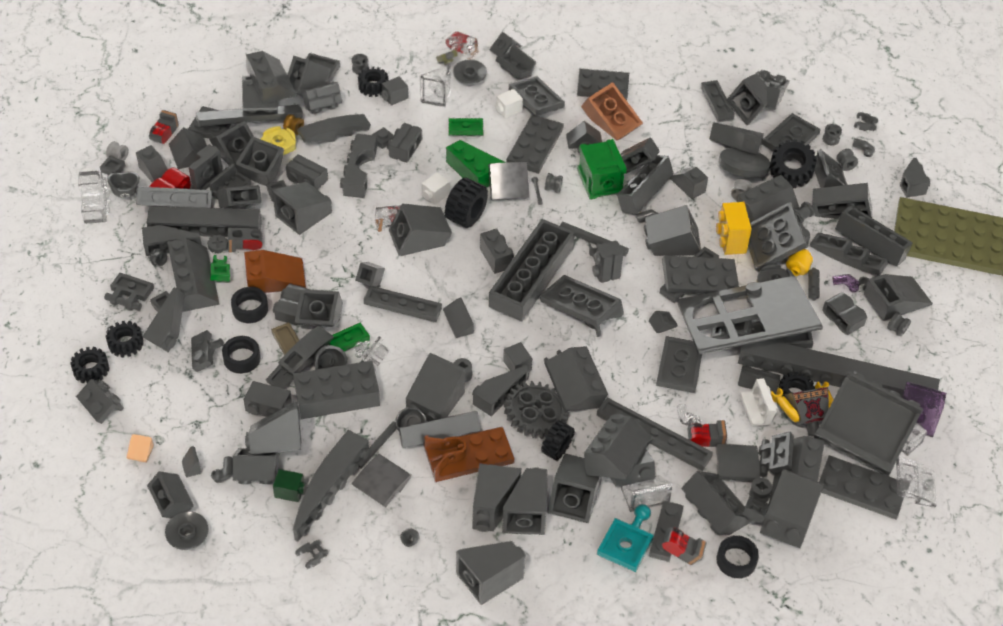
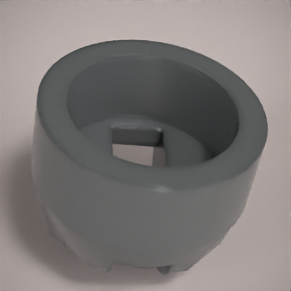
(407, 534)

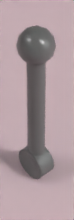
(534, 180)

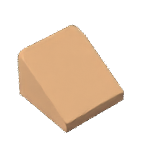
(140, 448)

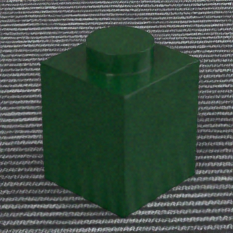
(289, 485)

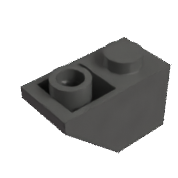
(914, 180)

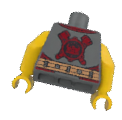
(805, 406)

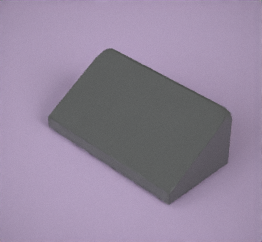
(459, 318)
(749, 375)

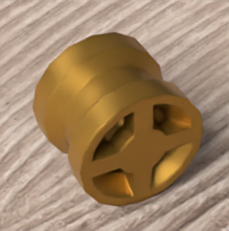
(293, 123)

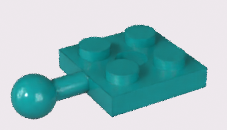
(622, 531)

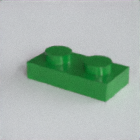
(465, 126)
(349, 337)

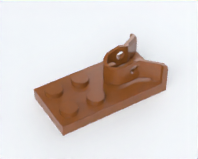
(462, 454)

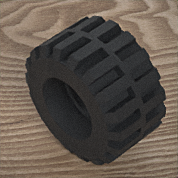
(796, 151)
(466, 202)

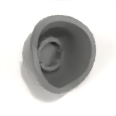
(123, 184)
(329, 357)

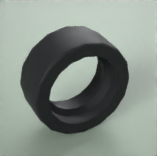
(249, 316)
(241, 366)
(744, 544)

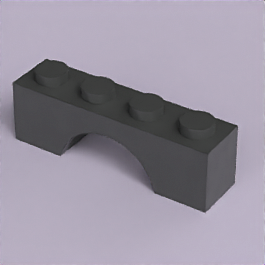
(363, 150)

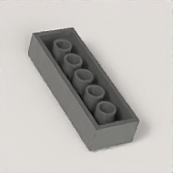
(531, 269)

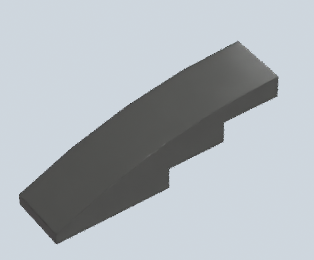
(330, 128)
(844, 252)

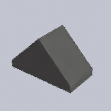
(583, 133)

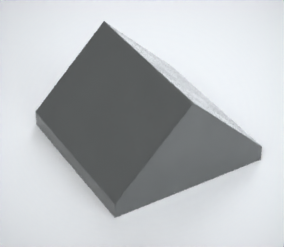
(185, 147)
(828, 171)

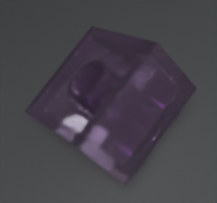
(930, 400)

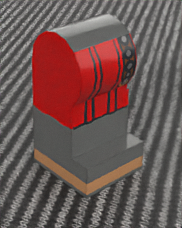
(164, 127)
(244, 239)
(708, 434)
(683, 546)

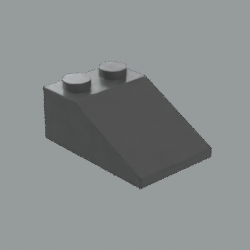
(791, 508)

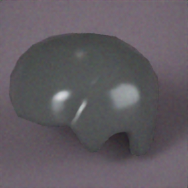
(409, 416)

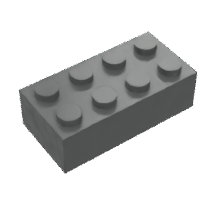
(336, 389)

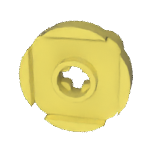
(287, 138)

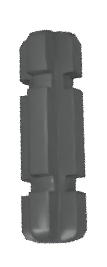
(813, 284)

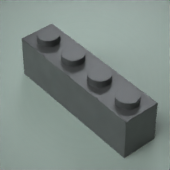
(645, 184)
(873, 235)

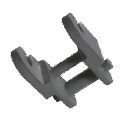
(869, 123)
(308, 548)

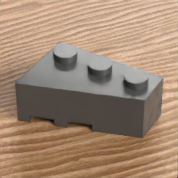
(832, 201)

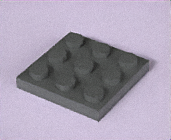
(776, 236)

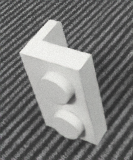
(759, 404)

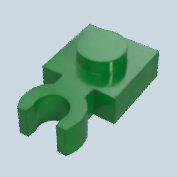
(220, 270)

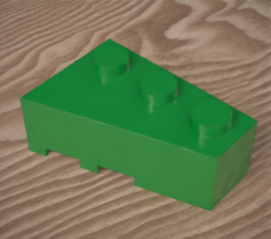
(470, 162)

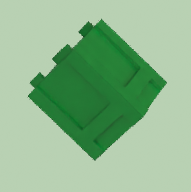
(601, 169)

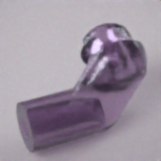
(847, 279)

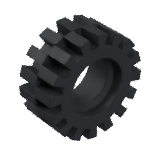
(365, 78)
(126, 347)
(89, 356)
(795, 381)
(557, 440)

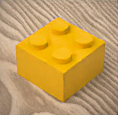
(733, 228)

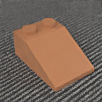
(611, 112)

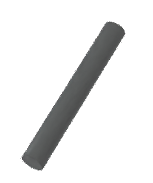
(378, 443)

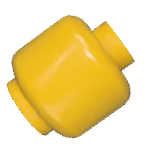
(799, 262)

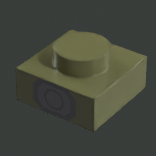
(447, 57)

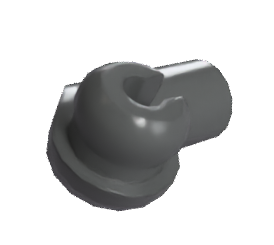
(869, 149)

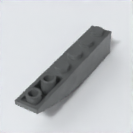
(329, 479)

